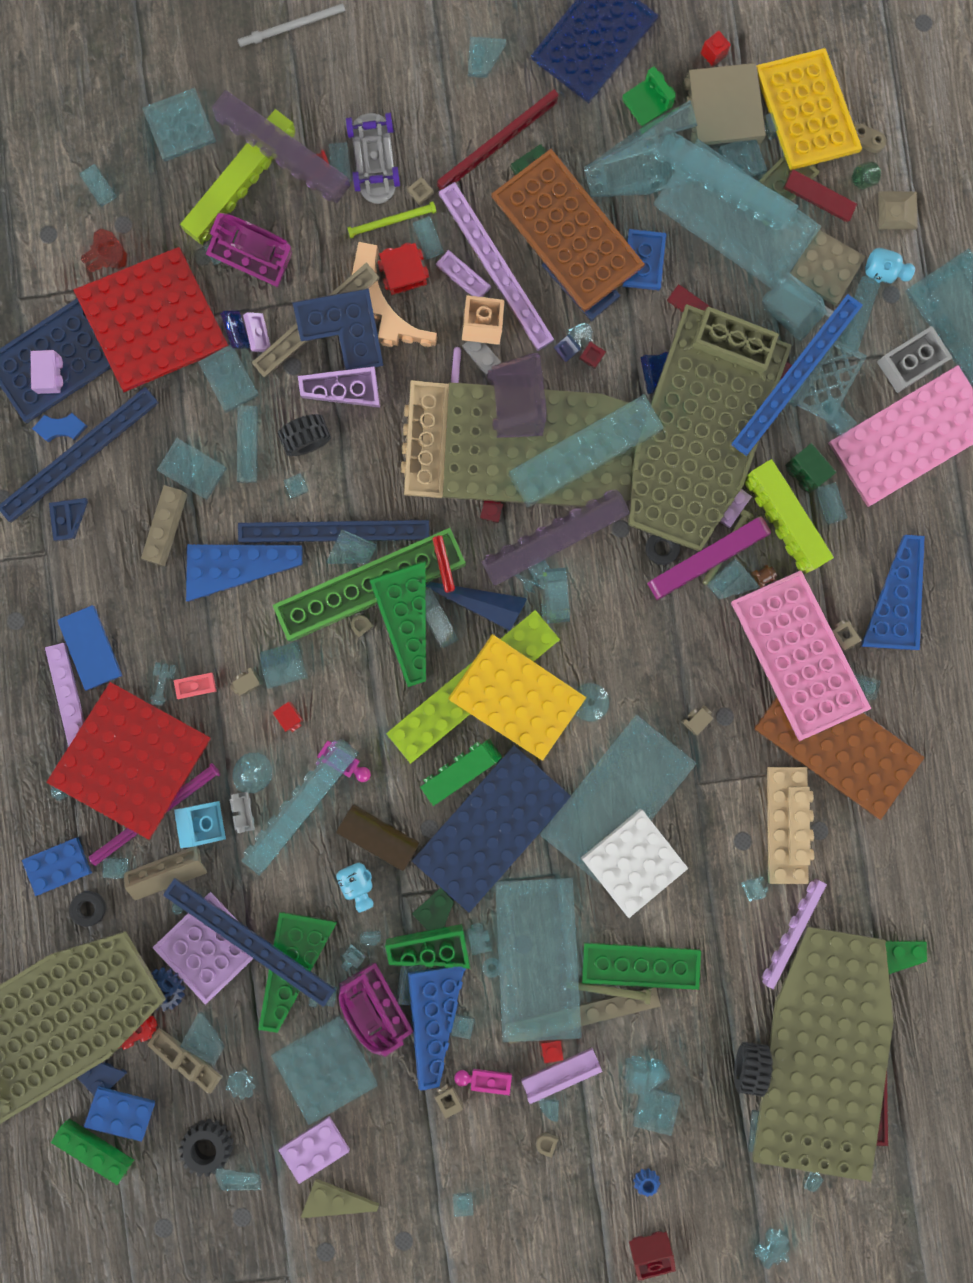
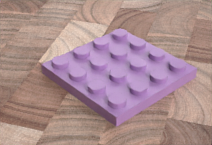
(201, 955)

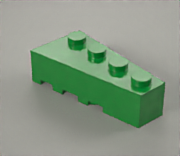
(461, 772)
(430, 948)

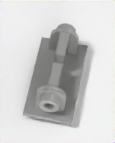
(241, 803)

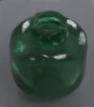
(866, 175)

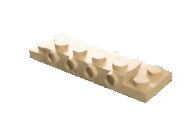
(425, 439)
(789, 825)

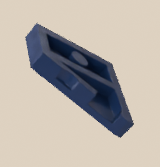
(66, 518)
(101, 1075)

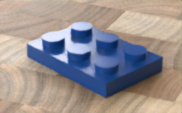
(650, 249)
(56, 866)
(119, 1114)

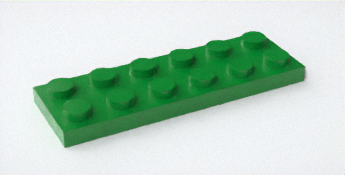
(641, 966)

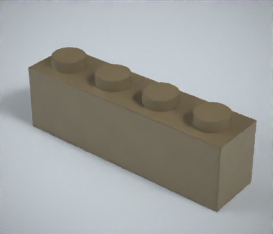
(164, 525)

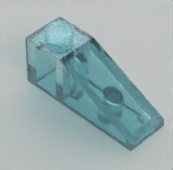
(438, 621)

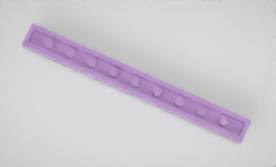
(496, 266)

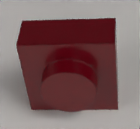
(592, 355)
(491, 511)

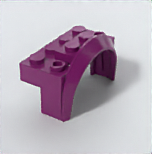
(249, 240)
(362, 1016)

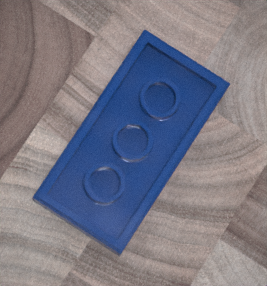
(89, 648)

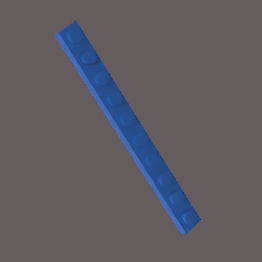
(796, 375)

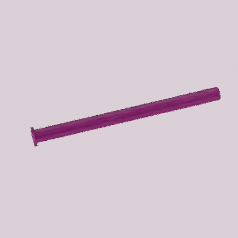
(128, 834)

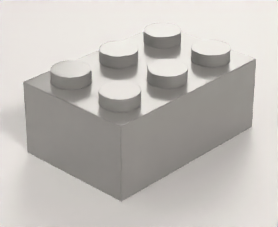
(914, 359)

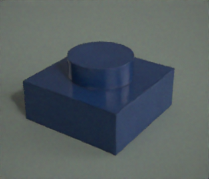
(567, 348)

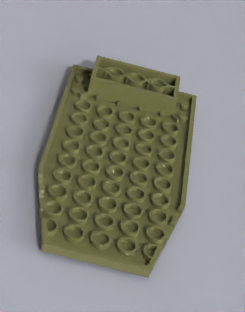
(704, 398)
(480, 462)
(70, 1016)
(828, 1057)

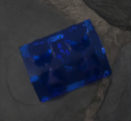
(652, 368)

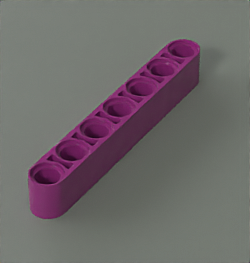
(709, 557)

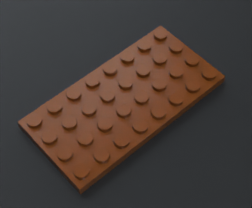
(567, 230)
(851, 756)

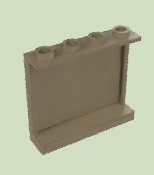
(726, 104)

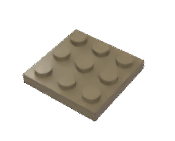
(827, 267)

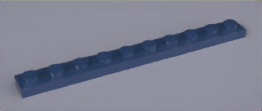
(77, 455)
(329, 531)
(249, 942)

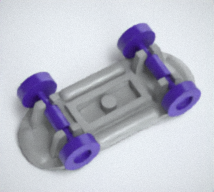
(375, 168)

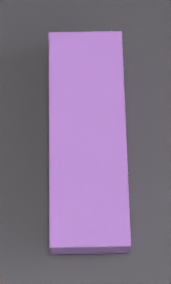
(463, 275)

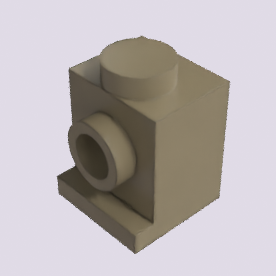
(846, 643)
(246, 682)
(698, 719)
(451, 1106)

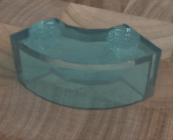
(555, 595)

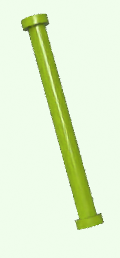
(392, 219)

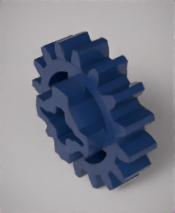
(169, 985)

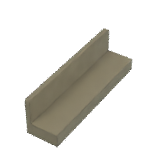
(160, 873)

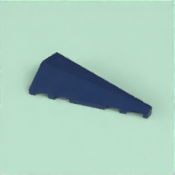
(495, 607)

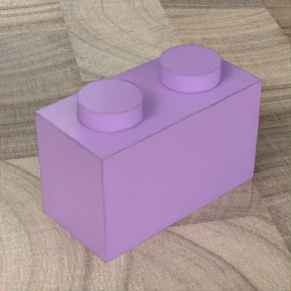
(46, 371)

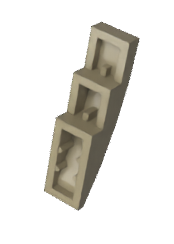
(185, 1062)

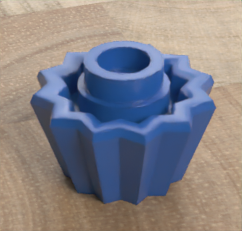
(647, 1182)

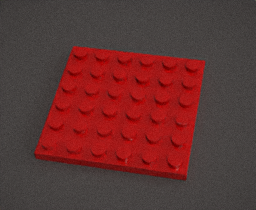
(151, 319)
(129, 760)

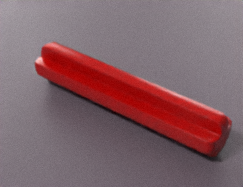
(443, 563)

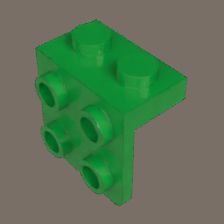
(649, 97)

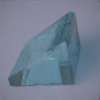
(114, 867)

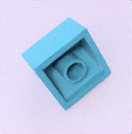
(199, 824)

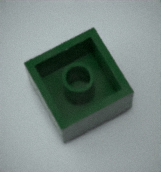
(810, 468)

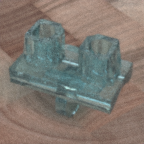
(775, 1251)

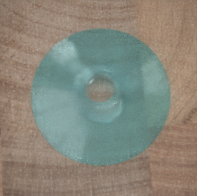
(600, 706)

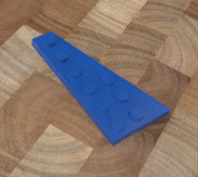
(227, 566)
(898, 609)
(433, 1013)

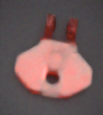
(107, 250)

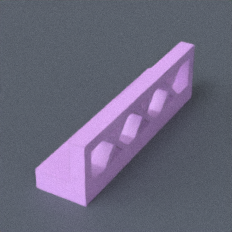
(561, 1075)

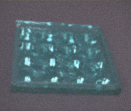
(324, 1070)

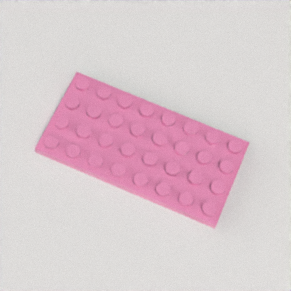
(908, 437)
(800, 655)

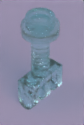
(163, 675)

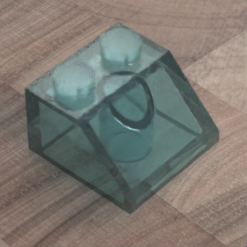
(282, 665)

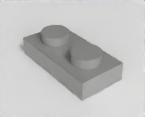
(481, 355)

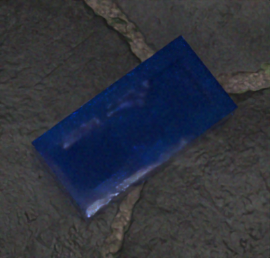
(235, 329)

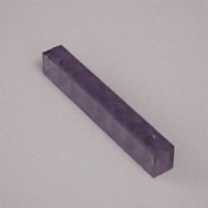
(280, 146)
(555, 537)

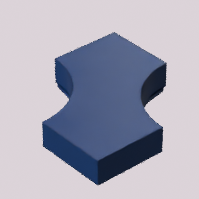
(51, 428)

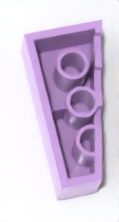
(345, 386)

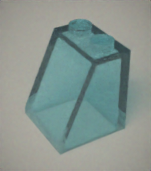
(794, 306)

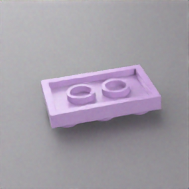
(314, 1149)

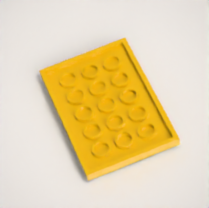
(808, 109)
(517, 697)

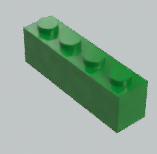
(92, 1151)

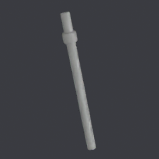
(257, 36)

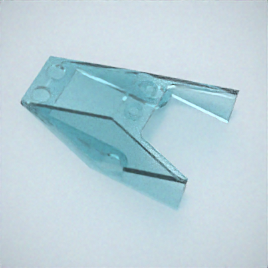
(631, 165)

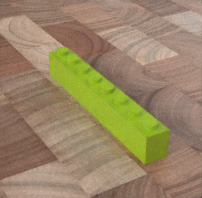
(231, 185)

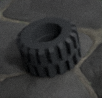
(304, 435)
(753, 1069)
(194, 1158)

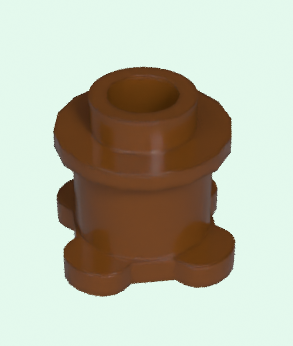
(764, 575)

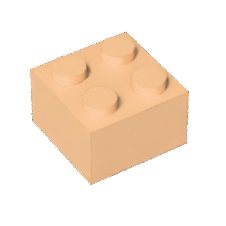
(483, 320)

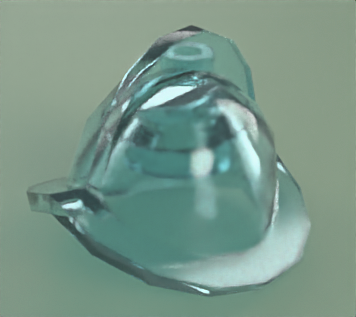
(252, 773)

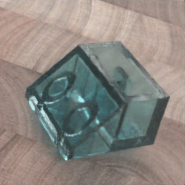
(644, 1076)

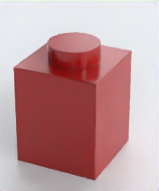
(715, 48)
(288, 717)
(551, 1051)

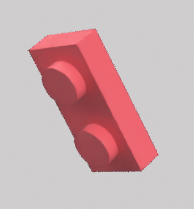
(195, 685)

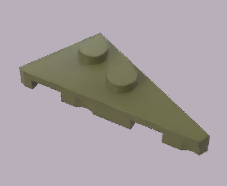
(331, 1200)

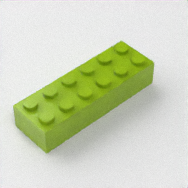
(788, 517)

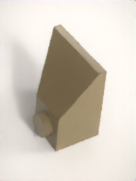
(897, 209)

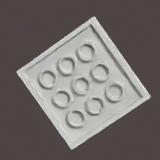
(634, 863)

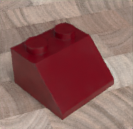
(652, 1255)

